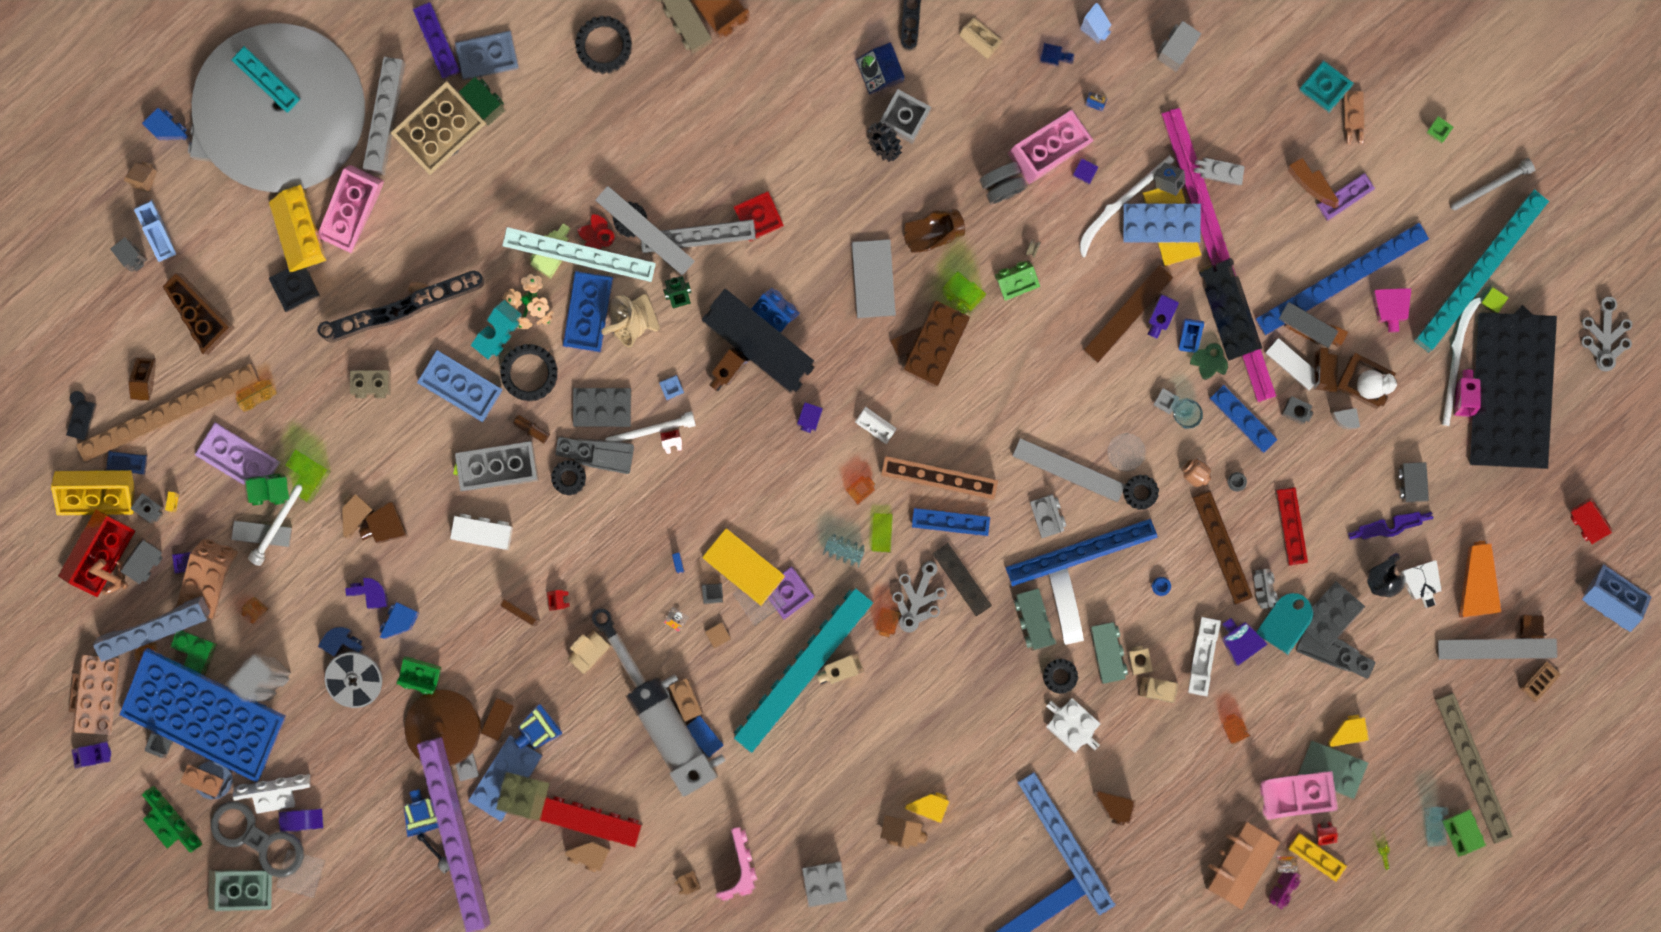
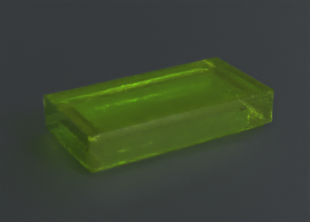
(882, 532)

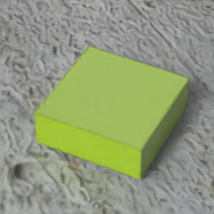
(1494, 300)

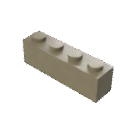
(687, 23)

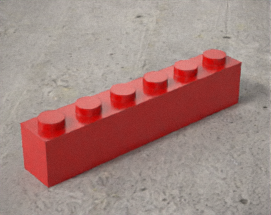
(591, 821)

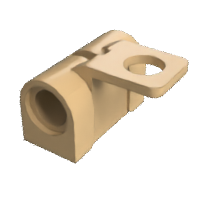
(587, 651)

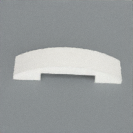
(1066, 606)
(1203, 656)

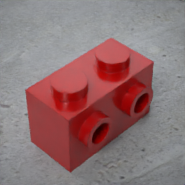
(1591, 521)

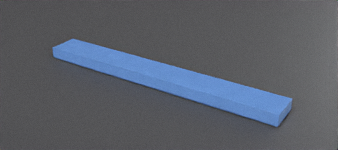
(1066, 843)

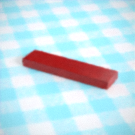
(1292, 526)

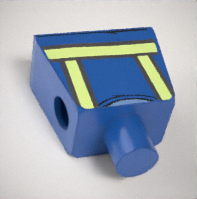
(537, 729)
(419, 815)

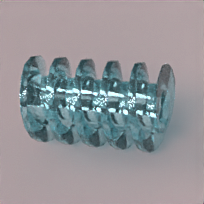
(844, 550)

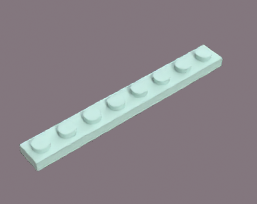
(578, 254)

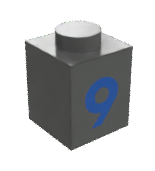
(1169, 178)

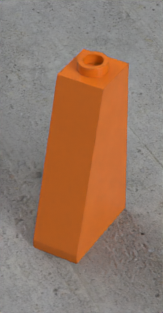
(1480, 585)

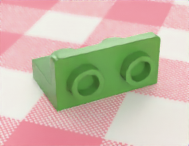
(1017, 280)

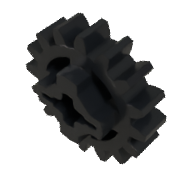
(884, 141)

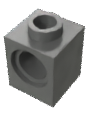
(1288, 411)

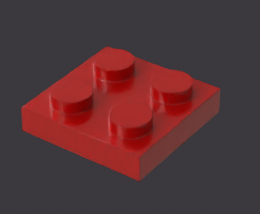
(762, 211)

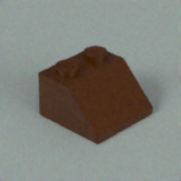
(1116, 807)

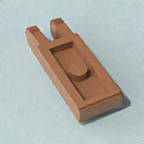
(1354, 115)

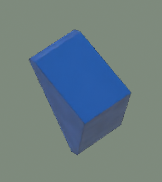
(1191, 335)

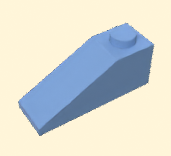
(1096, 24)

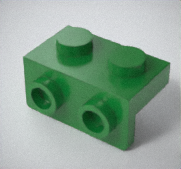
(419, 675)

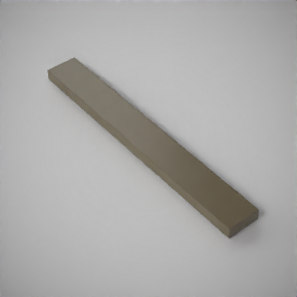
(1473, 768)

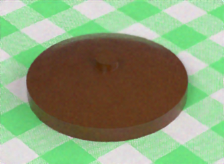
(445, 716)

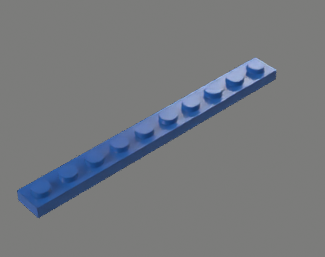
(1346, 276)

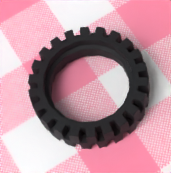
(596, 23)
(507, 364)

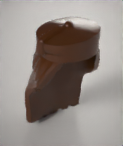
(934, 230)

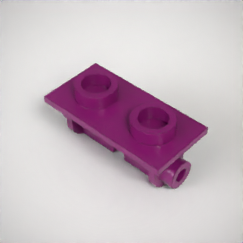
(1282, 896)

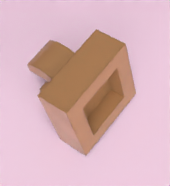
(688, 883)

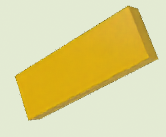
(1317, 857)

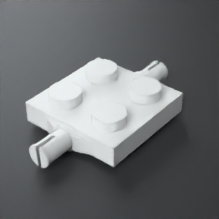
(1073, 725)

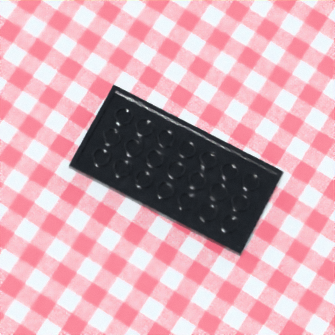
(1515, 390)

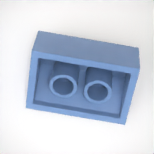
(1617, 598)

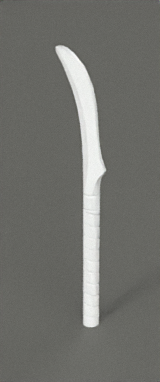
(1112, 208)
(1457, 347)

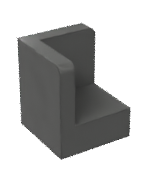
(712, 593)
(158, 745)

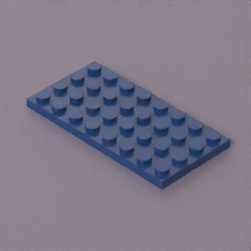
(202, 715)

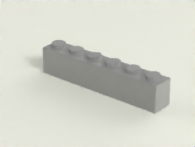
(384, 115)

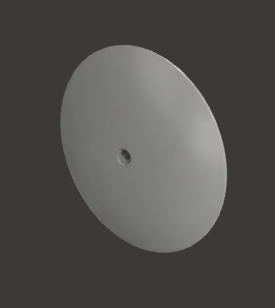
(267, 145)

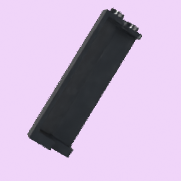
(758, 341)

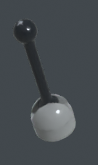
(443, 863)

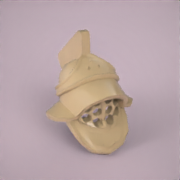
(631, 319)

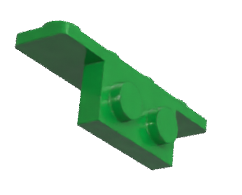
(167, 823)

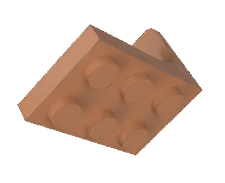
(206, 573)

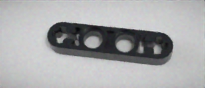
(914, 14)

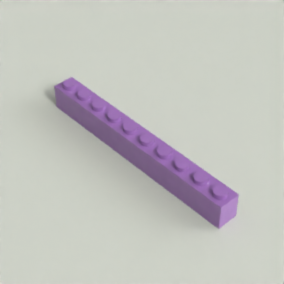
(454, 834)

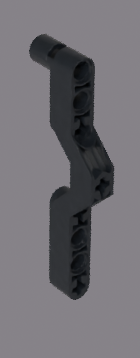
(408, 307)

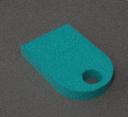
(1285, 623)

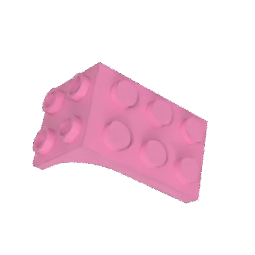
(1298, 795)
(748, 874)

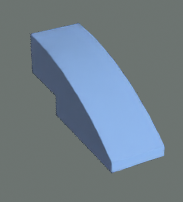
(155, 230)

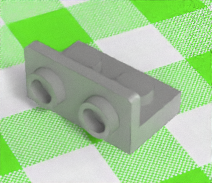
(1047, 516)

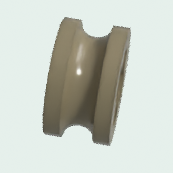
(1033, 248)

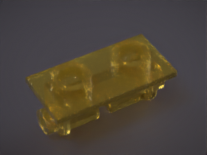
(263, 391)

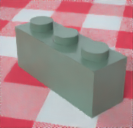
(1108, 652)

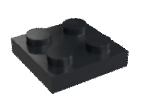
(294, 288)

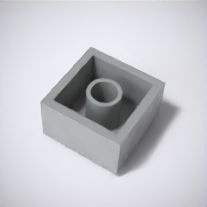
(1181, 42)
(905, 116)
(824, 884)

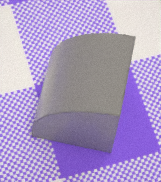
(1346, 419)

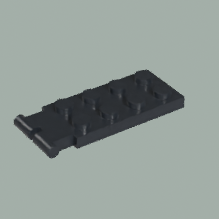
(1230, 310)

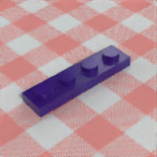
(436, 40)

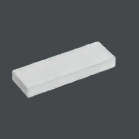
(1292, 363)

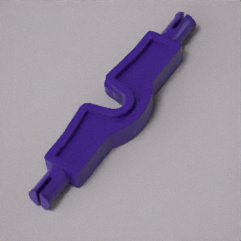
(1400, 523)

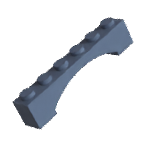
(125, 640)

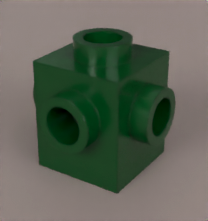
(677, 292)

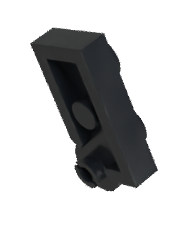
(81, 416)

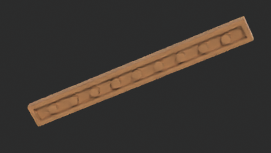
(167, 413)

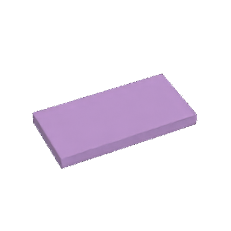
(235, 455)

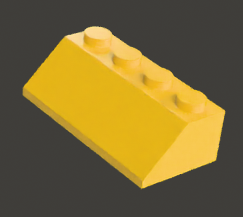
(297, 229)
(91, 490)

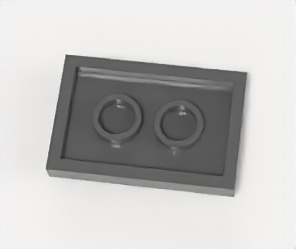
(601, 407)
(1333, 615)

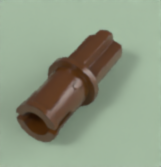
(531, 429)

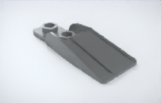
(597, 453)
(1337, 655)

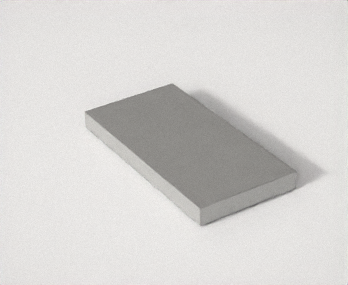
(873, 279)

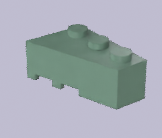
(1034, 620)

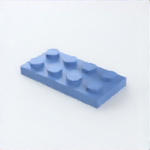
(1162, 223)
(460, 386)
(510, 760)

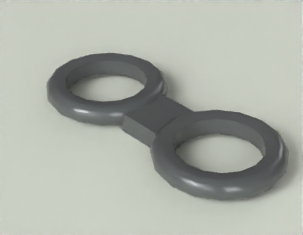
(257, 839)

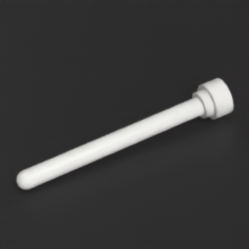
(686, 420)
(257, 556)

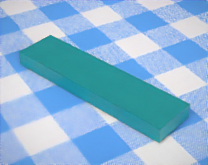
(265, 79)

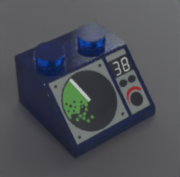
(880, 68)

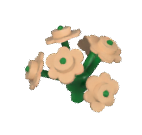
(530, 300)

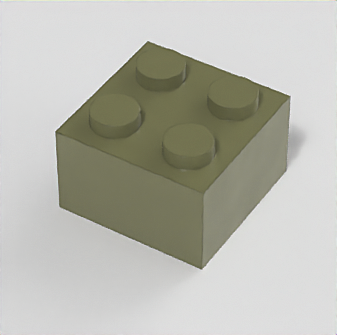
(522, 796)

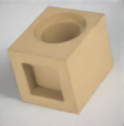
(1137, 669)

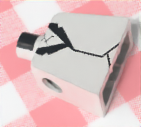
(1423, 582)

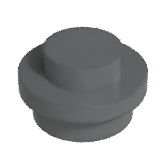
(1237, 481)

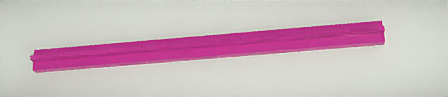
(1211, 233)

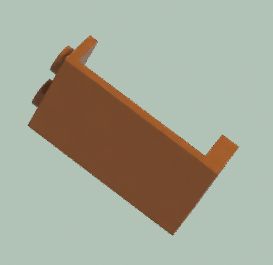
(722, 14)

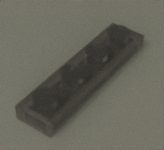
(962, 579)

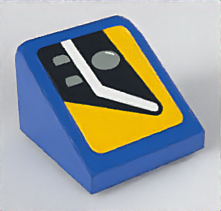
(1096, 101)

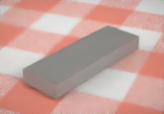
(256, 532)

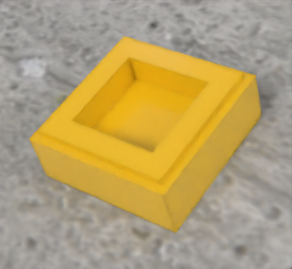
(172, 501)

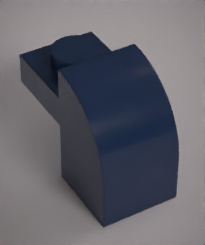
(338, 637)

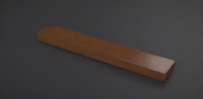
(1128, 314)
(1222, 547)

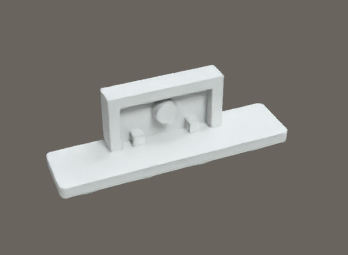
(272, 794)

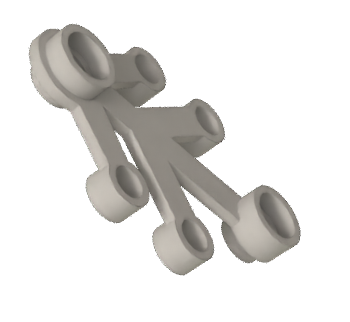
(1606, 336)
(917, 600)

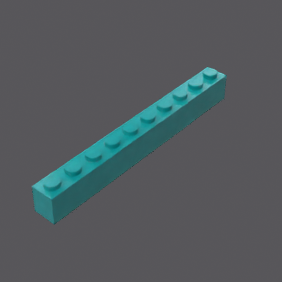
(1481, 271)
(804, 669)

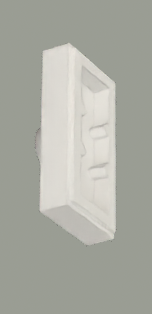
(875, 425)

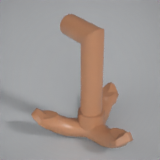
(118, 581)

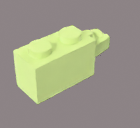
(545, 264)

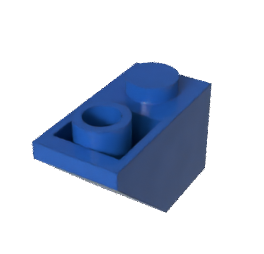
(162, 126)
(400, 621)

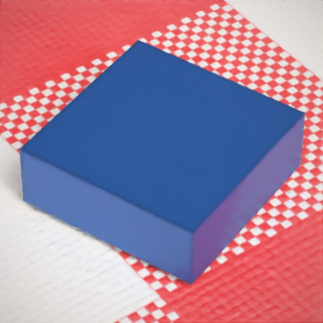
(678, 563)

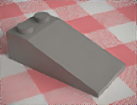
(497, 466)

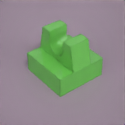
(1439, 130)

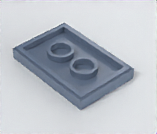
(486, 55)

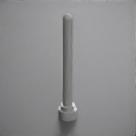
(1525, 167)

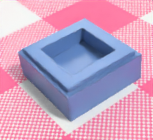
(671, 387)

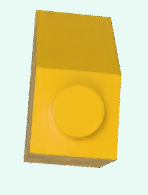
(1349, 732)
(930, 806)

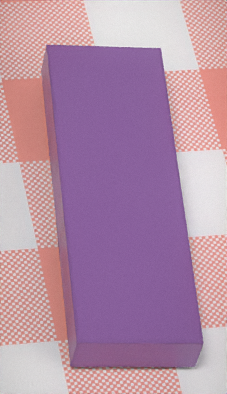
(1347, 196)

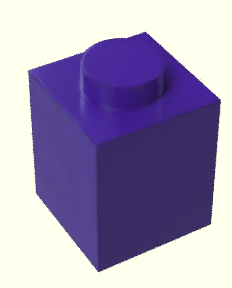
(809, 417)

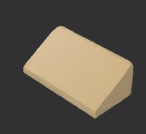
(980, 38)

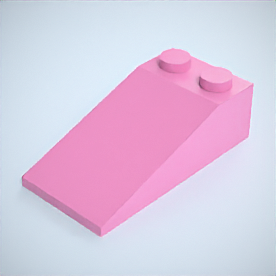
(1050, 146)
(350, 207)

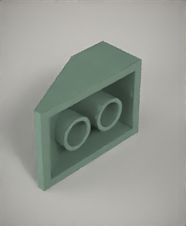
(1345, 768)
(239, 890)

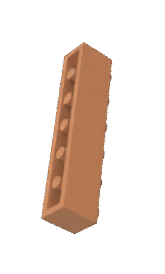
(939, 478)

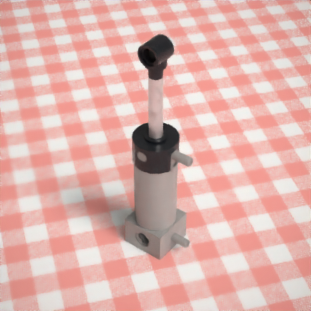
(661, 719)

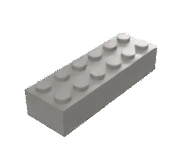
(259, 679)

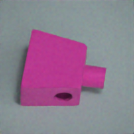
(1392, 306)
(1467, 395)

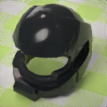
(1383, 579)

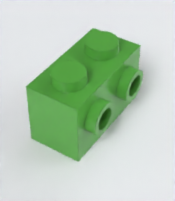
(1464, 833)

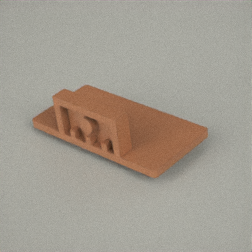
(94, 695)

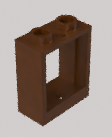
(1348, 372)

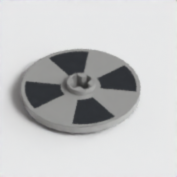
(349, 666)

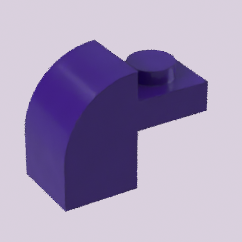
(374, 592)
(91, 755)
(301, 820)

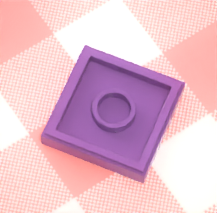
(793, 592)

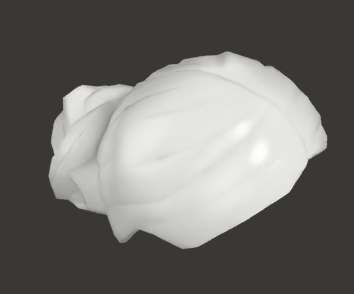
(1374, 384)

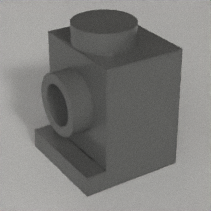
(140, 505)

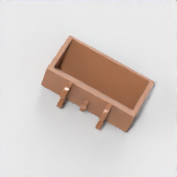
(1242, 864)

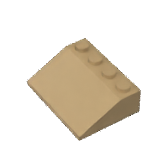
(438, 128)

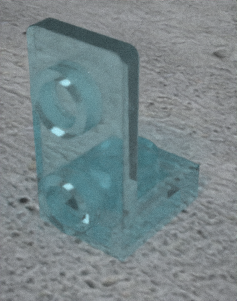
(1434, 826)

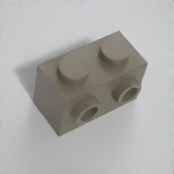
(370, 383)

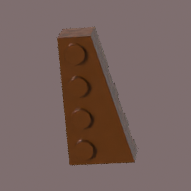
(203, 320)

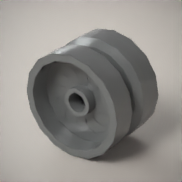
(1003, 183)

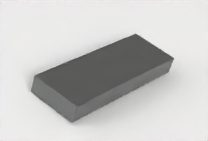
(1308, 325)

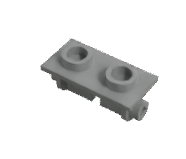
(1266, 581)

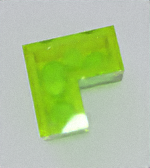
(964, 293)
(311, 472)

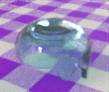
(1187, 413)

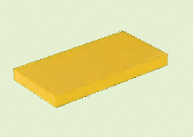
(1172, 252)
(743, 567)

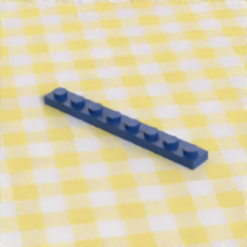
(1081, 552)

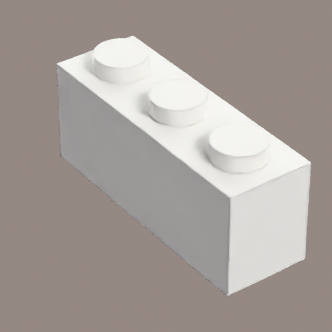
(481, 532)

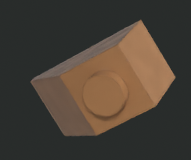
(141, 176)
(354, 514)

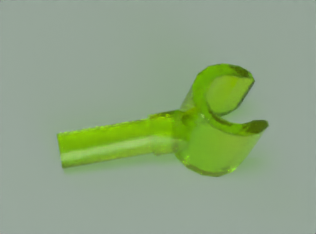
(1384, 852)

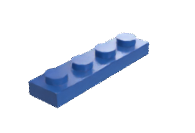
(1243, 419)
(951, 522)

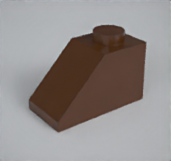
(142, 379)

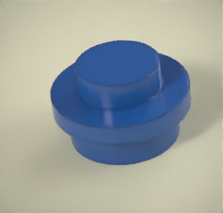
(1161, 586)

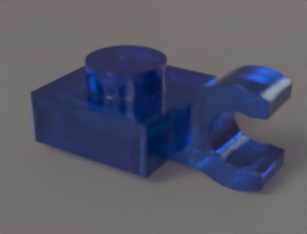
(1053, 55)

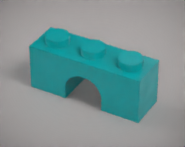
(504, 320)

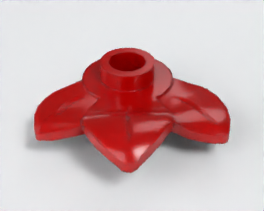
(593, 233)

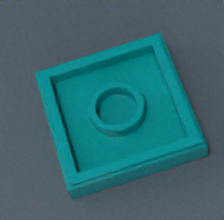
(1326, 86)

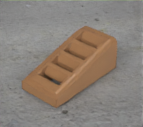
(1536, 696)

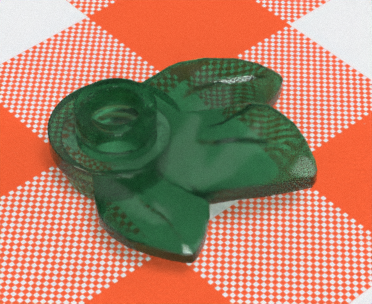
(1210, 364)

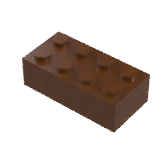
(935, 343)

